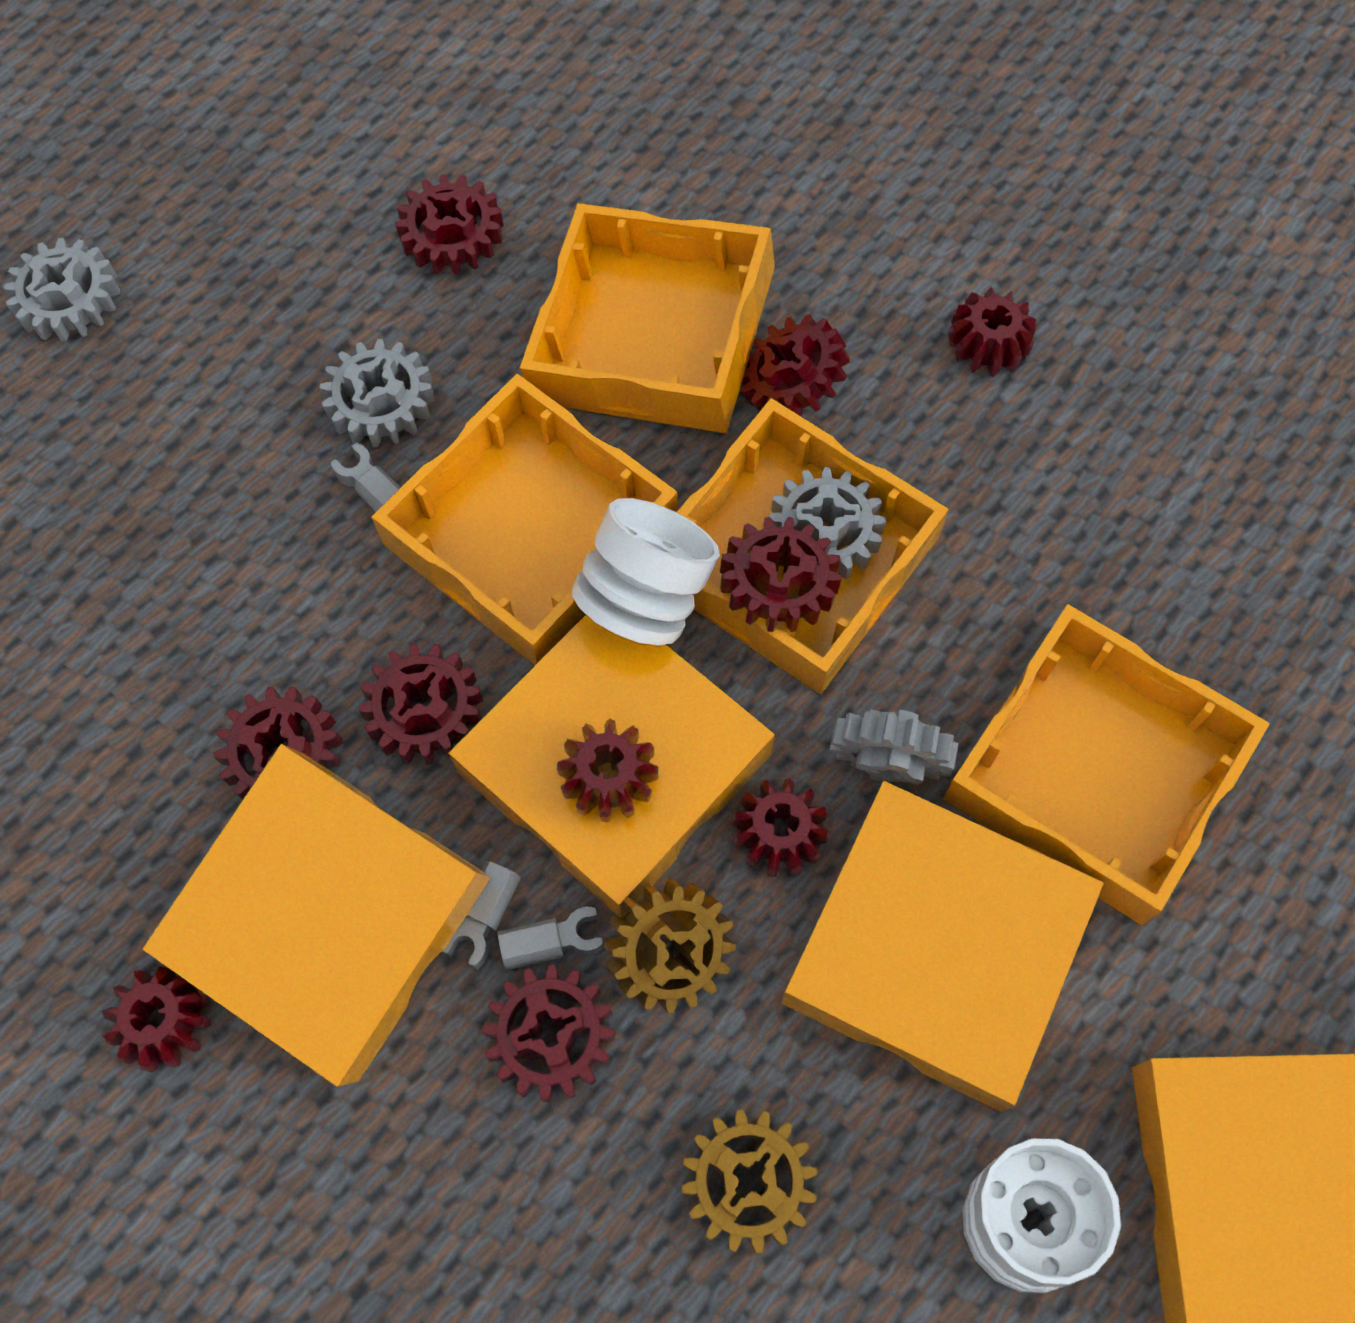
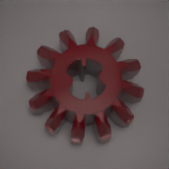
(992, 331)
(608, 747)
(802, 827)
(137, 1034)

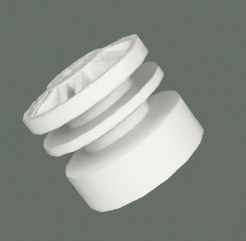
(644, 571)
(1076, 1207)

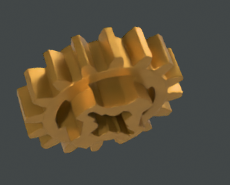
(698, 936)
(773, 1199)

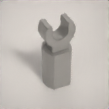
(369, 480)
(485, 913)
(547, 940)

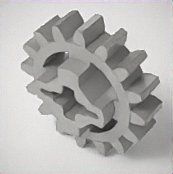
(61, 289)
(377, 393)
(842, 507)
(894, 746)

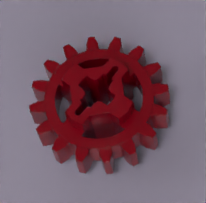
(449, 224)
(795, 365)
(752, 572)
(420, 679)
(268, 726)
(522, 1043)

